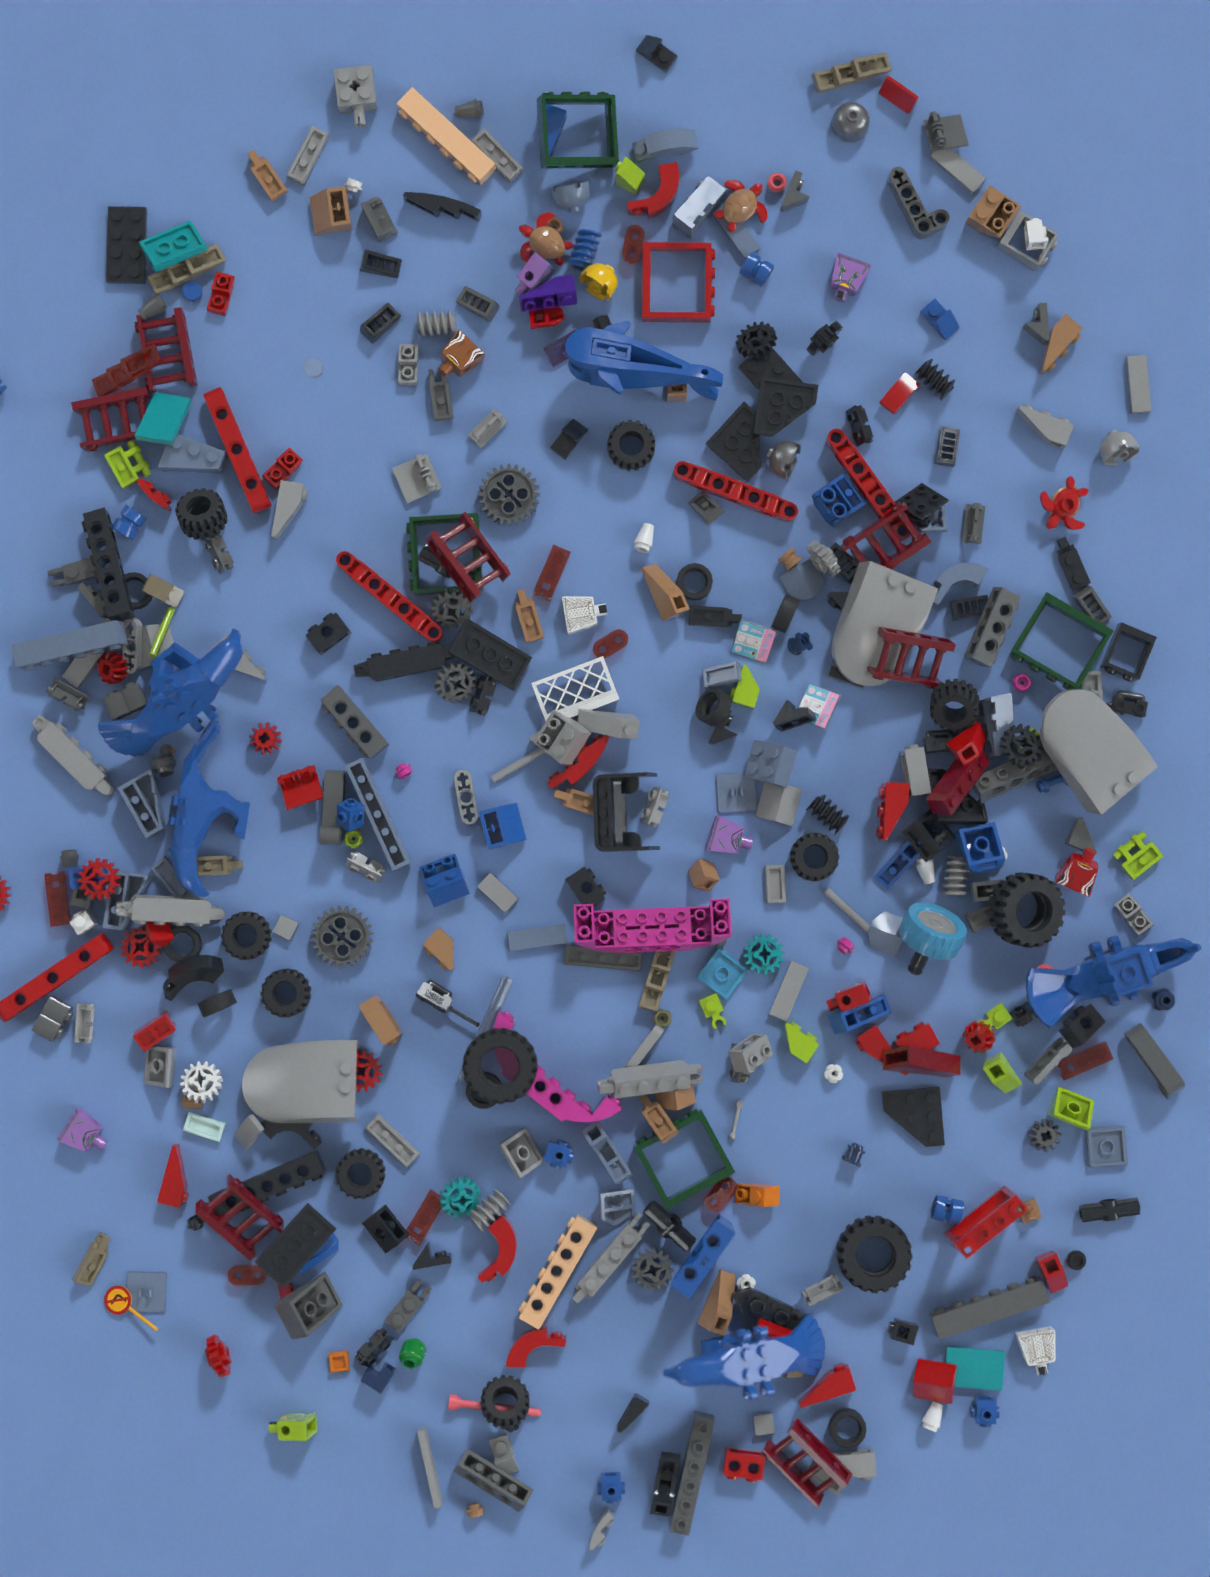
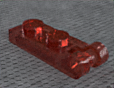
(552, 572)
(57, 899)
(1085, 1060)
(425, 1216)

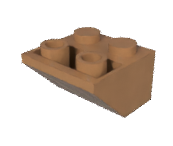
(331, 211)
(993, 213)

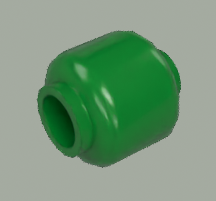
(412, 1353)

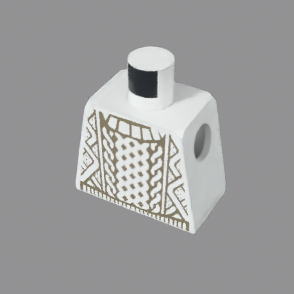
(581, 613)
(1037, 1347)

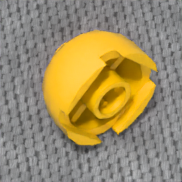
(600, 280)

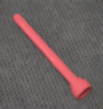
(456, 1402)

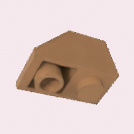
(442, 947)

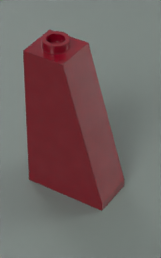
(921, 1061)

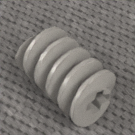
(436, 323)
(956, 877)
(489, 1209)

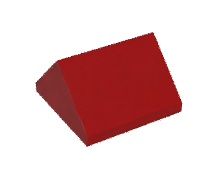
(934, 1381)

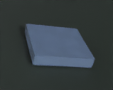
(1106, 1146)

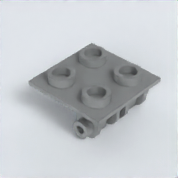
(417, 478)

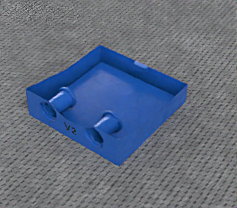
(703, 1256)

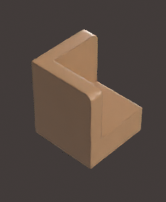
(703, 875)

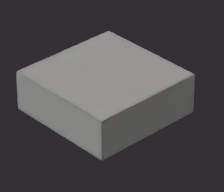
(285, 927)
(763, 1424)

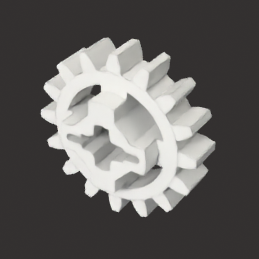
(209, 1085)

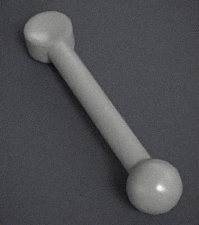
(739, 1104)

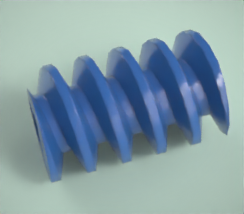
(583, 249)

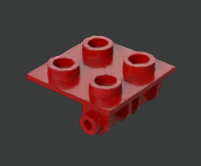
(300, 787)

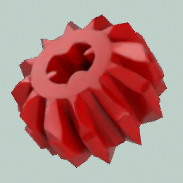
(112, 668)
(261, 733)
(979, 1036)

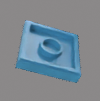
(722, 973)

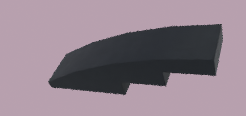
(435, 204)

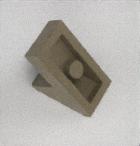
(163, 590)

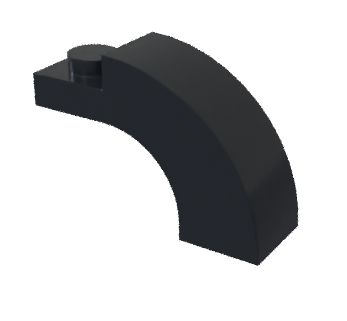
(192, 969)
(302, 1129)
(665, 1483)

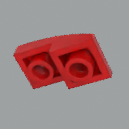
(221, 293)
(899, 393)
(283, 468)
(158, 497)

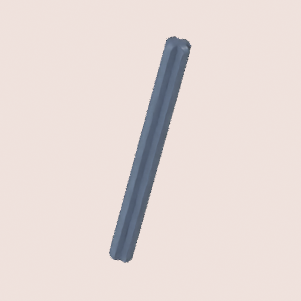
(492, 1011)

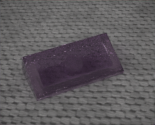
(556, 351)

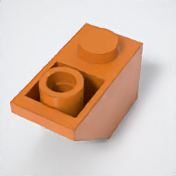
(757, 1194)

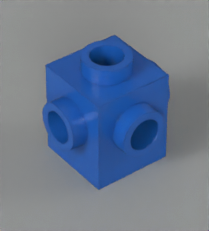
(350, 814)
(553, 1148)
(987, 1405)
(608, 1481)

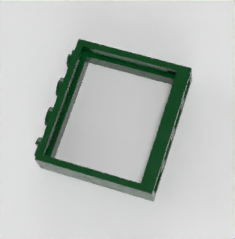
(583, 98)
(412, 547)
(1078, 617)
(698, 1186)

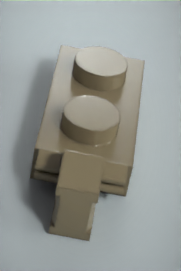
(217, 865)
(92, 1260)

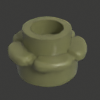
(661, 1013)

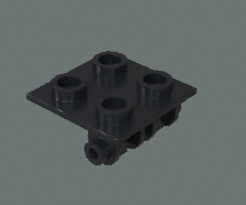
(922, 502)

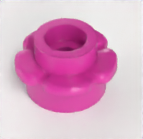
(1026, 682)
(403, 771)
(845, 945)

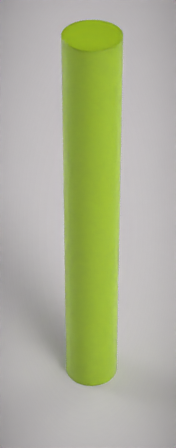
(161, 632)

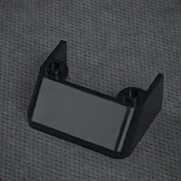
(610, 812)

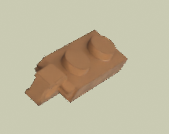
(267, 176)
(528, 618)
(576, 800)
(658, 1119)

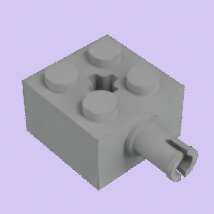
(356, 101)

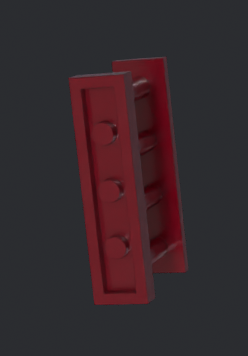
(180, 338)
(103, 403)
(903, 551)
(460, 573)
(908, 639)
(232, 1234)
(818, 1452)

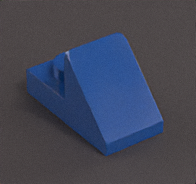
(940, 319)

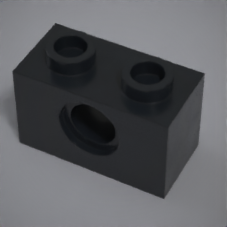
(339, 632)
(577, 879)
(1081, 1025)
(385, 1229)

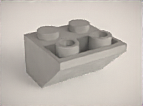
(562, 737)

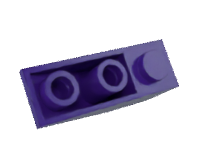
(553, 293)

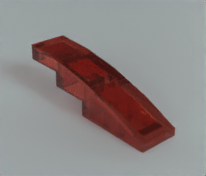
(127, 371)

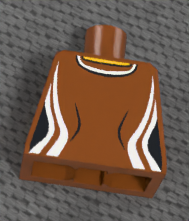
(460, 355)

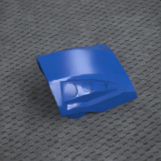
(842, 497)

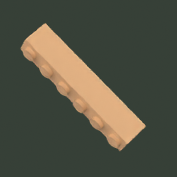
(446, 137)

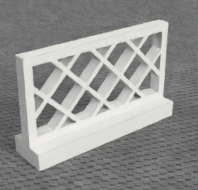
(587, 704)

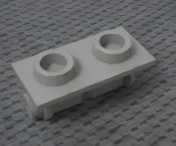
(487, 428)
(656, 798)
(357, 864)
(84, 1023)
(822, 1290)

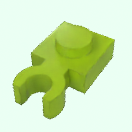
(712, 1007)
(997, 1016)

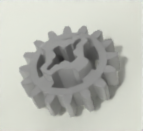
(823, 559)

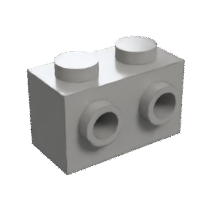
(750, 1053)

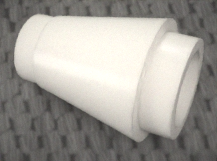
(644, 539)
(926, 870)
(933, 1417)

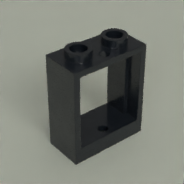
(1137, 635)
(917, 832)

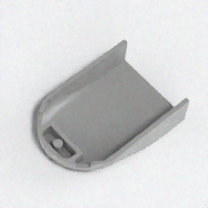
(875, 600)
(1093, 749)
(304, 1082)

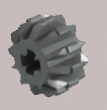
(1045, 1142)

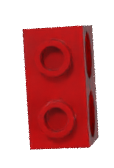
(744, 1458)

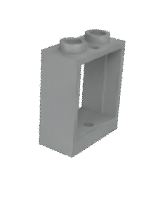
(1021, 218)
(915, 770)

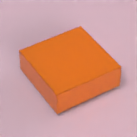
(339, 1361)

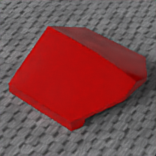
(546, 317)

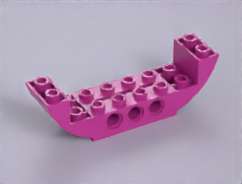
(652, 928)
(567, 1106)

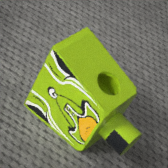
(295, 1427)

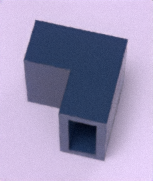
(376, 1379)

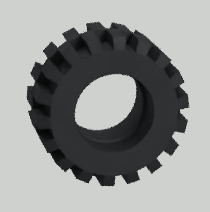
(631, 429)
(197, 503)
(954, 692)
(831, 854)
(231, 943)
(269, 996)
(348, 1185)
(510, 1417)

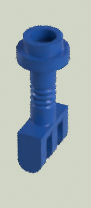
(1043, 784)

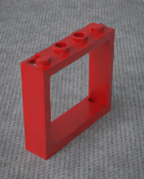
(690, 317)
(986, 1221)

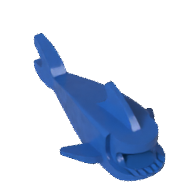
(624, 362)

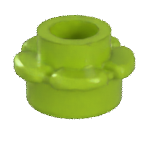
(348, 838)

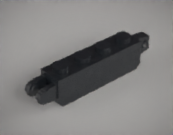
(404, 663)

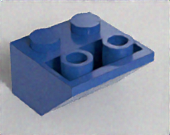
(502, 825)
(444, 880)

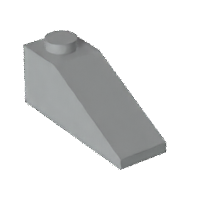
(288, 504)
(609, 723)
(859, 1462)

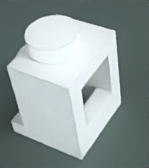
(1035, 234)
(83, 921)

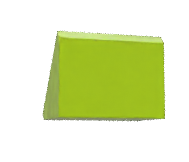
(1072, 1108)

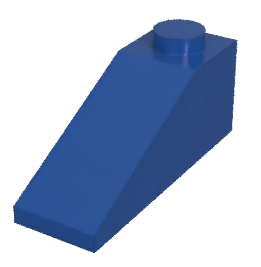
(555, 122)
(897, 864)
(860, 1015)

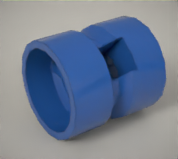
(755, 268)
(129, 522)
(954, 1210)

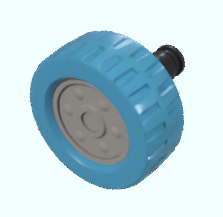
(931, 933)

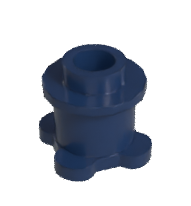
(799, 643)
(1158, 999)
(854, 1154)

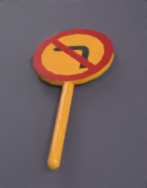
(118, 1301)

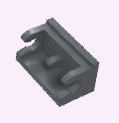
(379, 218)

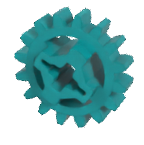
(771, 953)
(459, 1197)

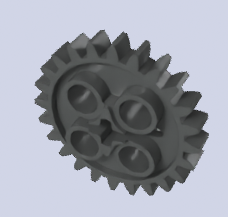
(496, 506)
(331, 950)

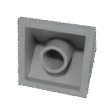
(148, 636)
(779, 804)
(160, 1066)
(521, 1153)

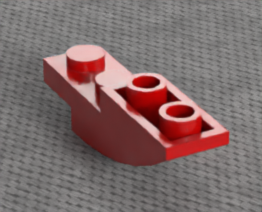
(587, 759)

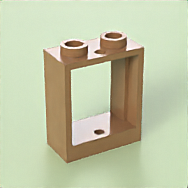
(381, 1020)

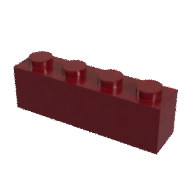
(955, 785)

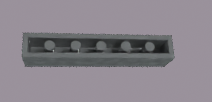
(989, 1308)

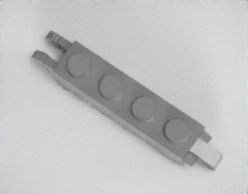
(71, 756)
(169, 909)
(650, 1079)
(609, 1259)

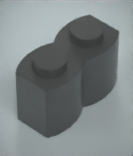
(125, 701)
(53, 1018)

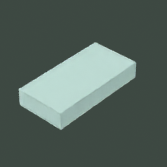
(204, 1126)

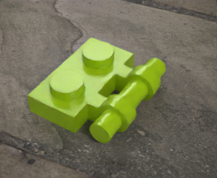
(122, 467)
(1142, 859)

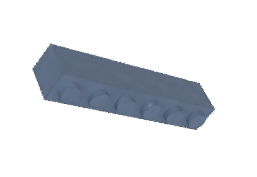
(69, 644)
(378, 814)

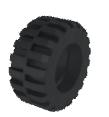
(1048, 913)
(500, 1092)
(881, 1279)

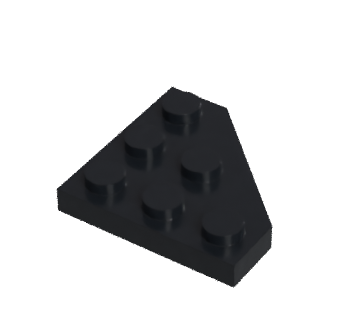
(781, 404)
(737, 444)
(969, 810)
(917, 1112)
(756, 1305)

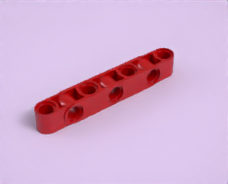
(243, 461)
(866, 482)
(735, 491)
(389, 596)
(65, 970)

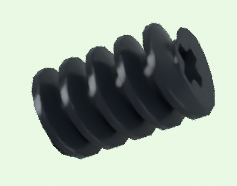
(935, 378)
(828, 813)

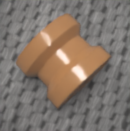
(789, 559)

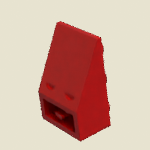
(893, 802)

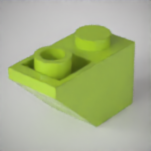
(629, 176)
(746, 691)
(799, 1044)
(1001, 1073)

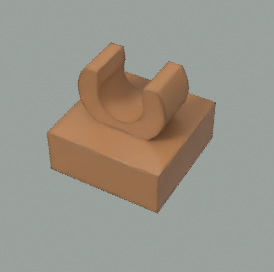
(1033, 1211)

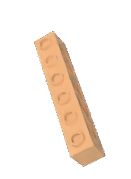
(534, 1316)

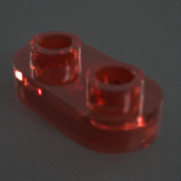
(633, 245)
(610, 644)
(722, 1196)
(248, 1276)

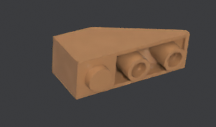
(1061, 335)
(666, 594)
(719, 1304)

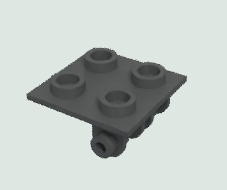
(945, 132)

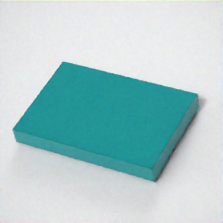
(173, 246)
(163, 418)
(977, 1367)

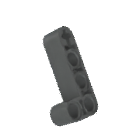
(914, 202)
(333, 794)
(1155, 1060)

